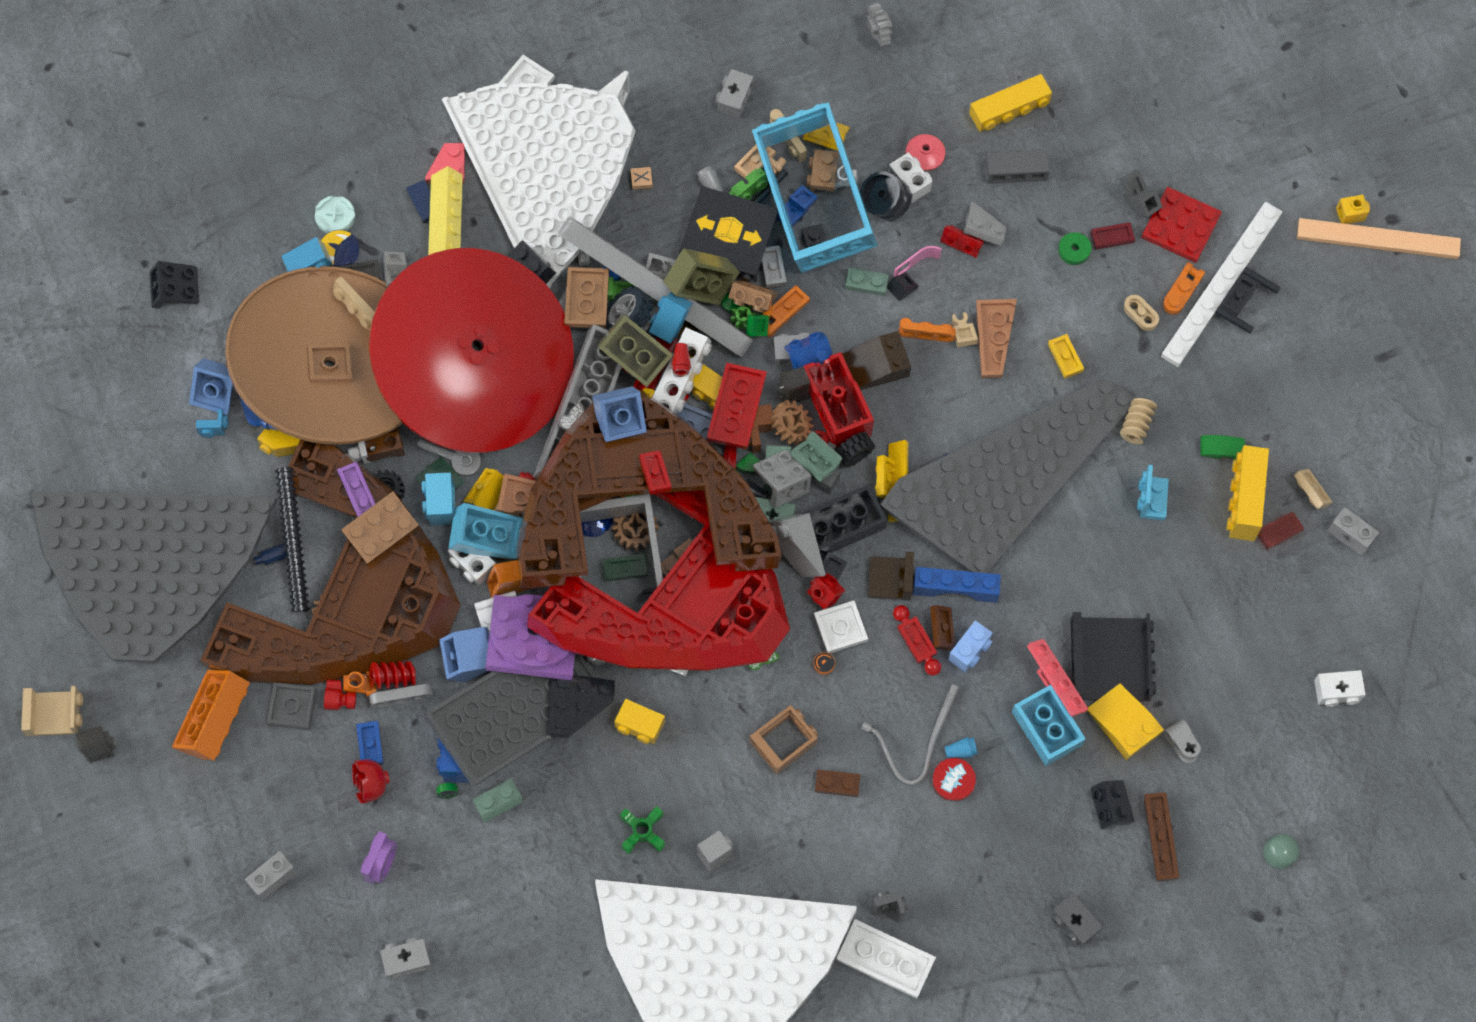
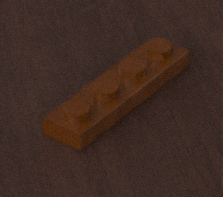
(1161, 836)

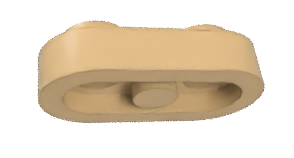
(1143, 312)

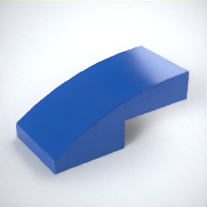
(799, 204)

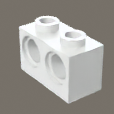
(912, 176)
(468, 563)

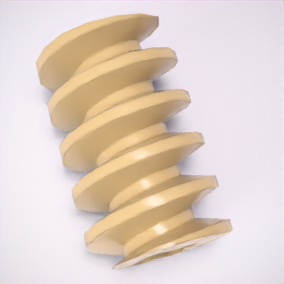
(1137, 420)

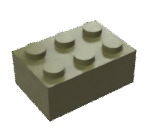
(701, 276)
(635, 350)

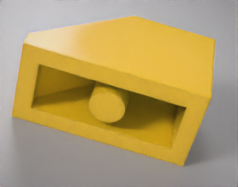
(277, 443)

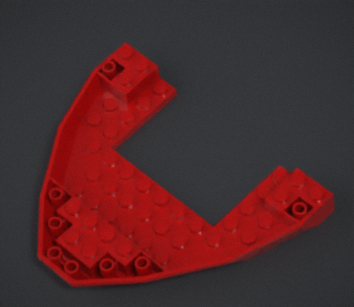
(693, 620)

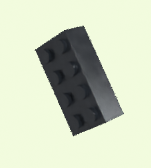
(847, 520)

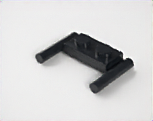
(1239, 296)

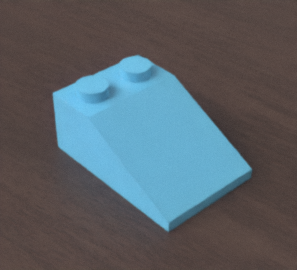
(484, 532)

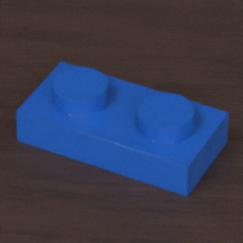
(370, 741)

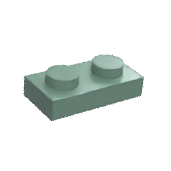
(867, 281)

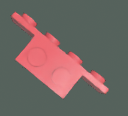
(1054, 675)

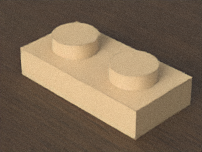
(1313, 489)

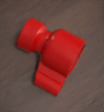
(334, 697)

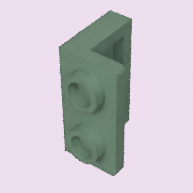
(817, 457)

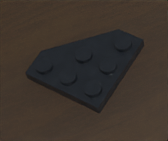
(576, 703)

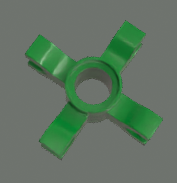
(649, 822)

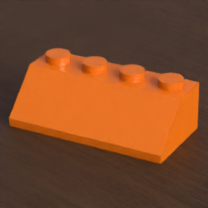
(211, 714)

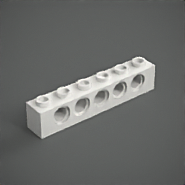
(676, 403)

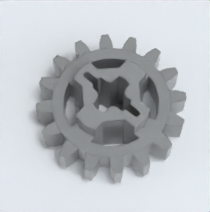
(879, 24)

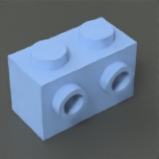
(970, 646)

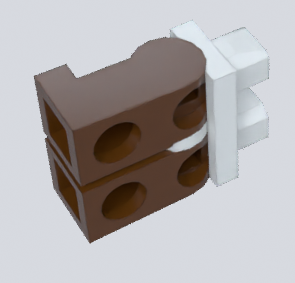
(378, 448)

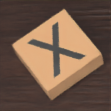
(641, 178)

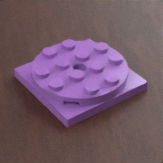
(517, 651)

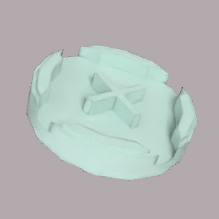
(334, 214)

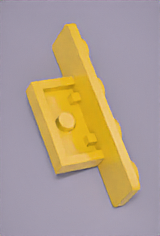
(891, 468)

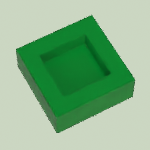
(757, 325)

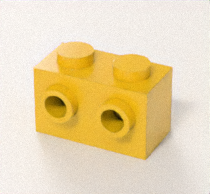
(639, 722)

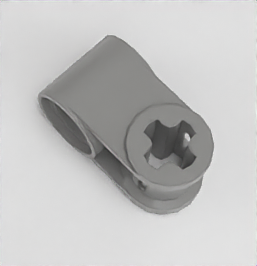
(1180, 739)

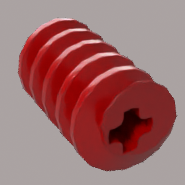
(392, 673)

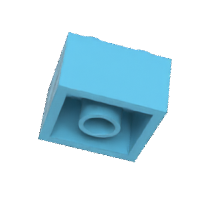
(440, 498)

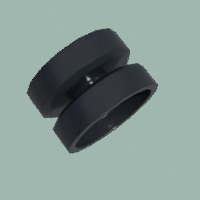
(885, 195)

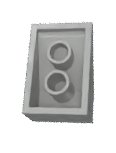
(799, 544)

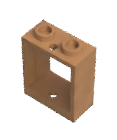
(768, 754)

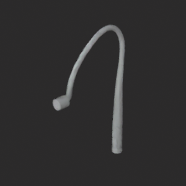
(939, 723)

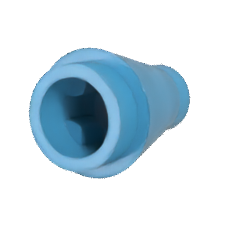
(962, 749)

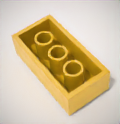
(1248, 493)

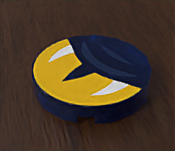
(342, 247)

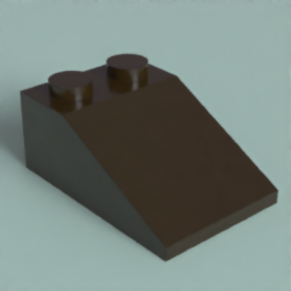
(878, 361)

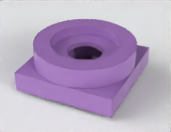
(380, 859)

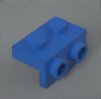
(809, 350)

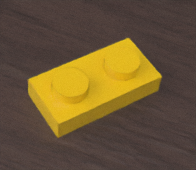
(1065, 356)

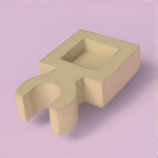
(964, 332)

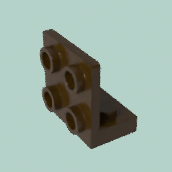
(891, 577)

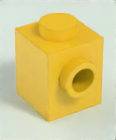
(1352, 209)

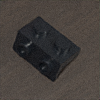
(1112, 803)

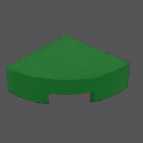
(747, 464)

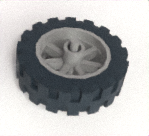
(632, 303)

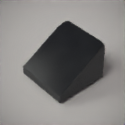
(902, 286)

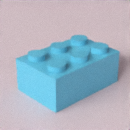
(1048, 725)

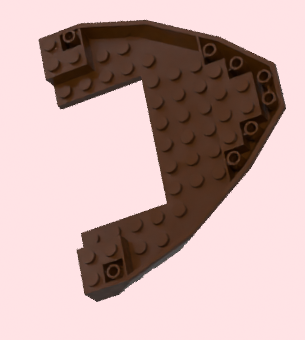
(590, 467)
(367, 611)

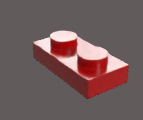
(655, 472)

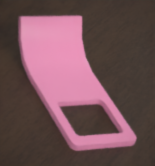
(929, 251)

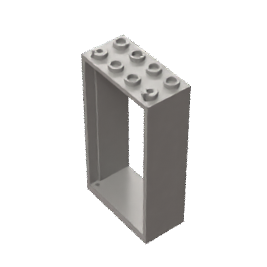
(625, 507)

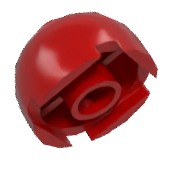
(369, 779)

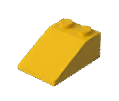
(1125, 721)

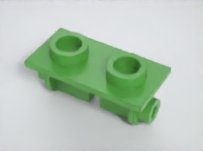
(757, 182)

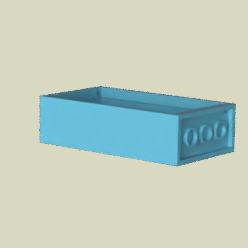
(793, 126)

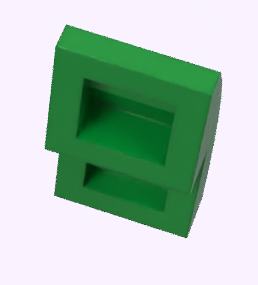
(1220, 446)

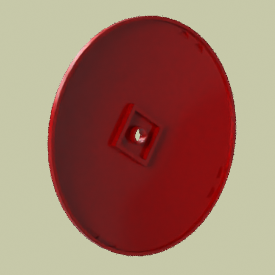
(435, 376)

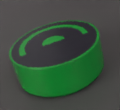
(447, 790)

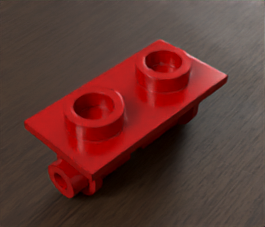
(957, 239)

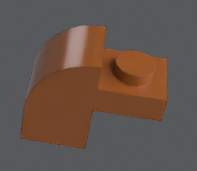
(761, 424)

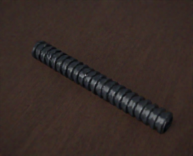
(292, 539)

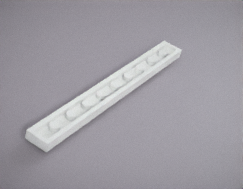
(1221, 284)

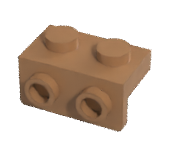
(823, 170)

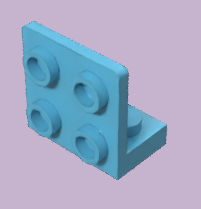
(1153, 496)

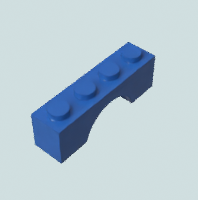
(977, 585)

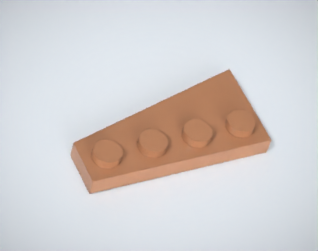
(994, 331)

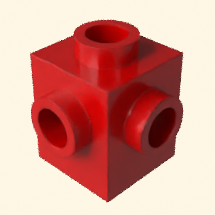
(825, 590)

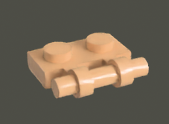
(753, 160)

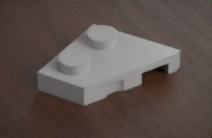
(983, 225)

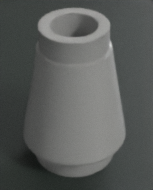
(709, 178)

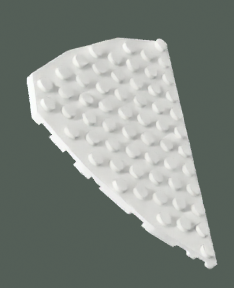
(544, 157)
(718, 952)

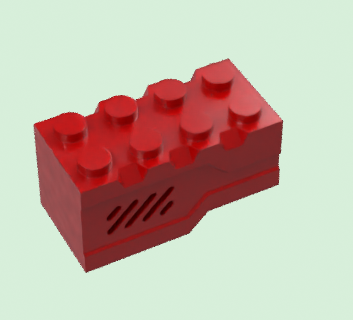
(838, 400)

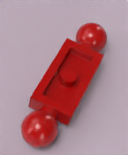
(917, 640)

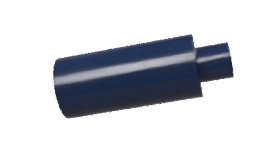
(271, 555)

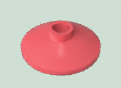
(928, 159)

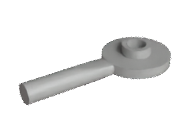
(462, 462)

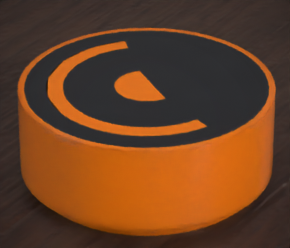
(824, 663)

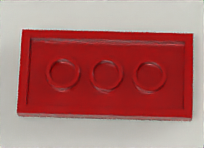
(736, 406)

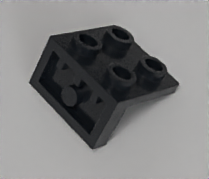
(173, 283)

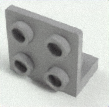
(785, 477)

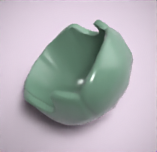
(1281, 851)

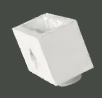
(1348, 681)

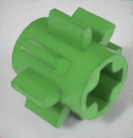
(740, 317)

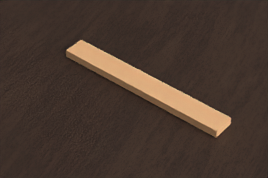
(1378, 238)

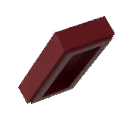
(1112, 235)

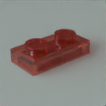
(1280, 530)

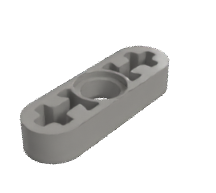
(401, 696)

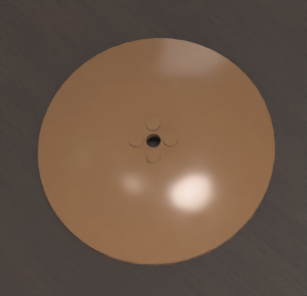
(280, 352)

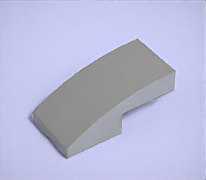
(393, 265)

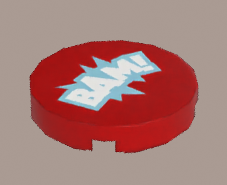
(954, 779)

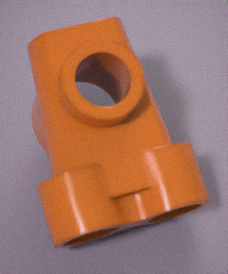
(362, 681)

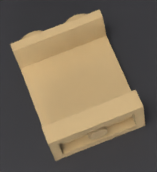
(51, 712)

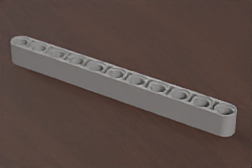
(652, 284)

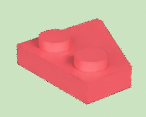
(450, 155)

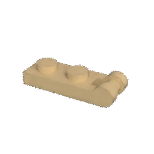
(794, 144)

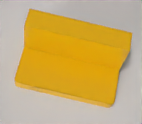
(824, 136)
(486, 490)

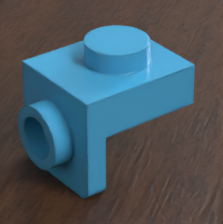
(209, 428)

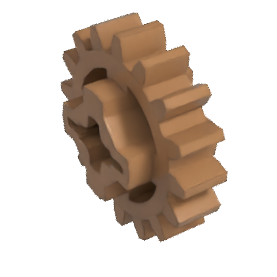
(791, 422)
(626, 528)

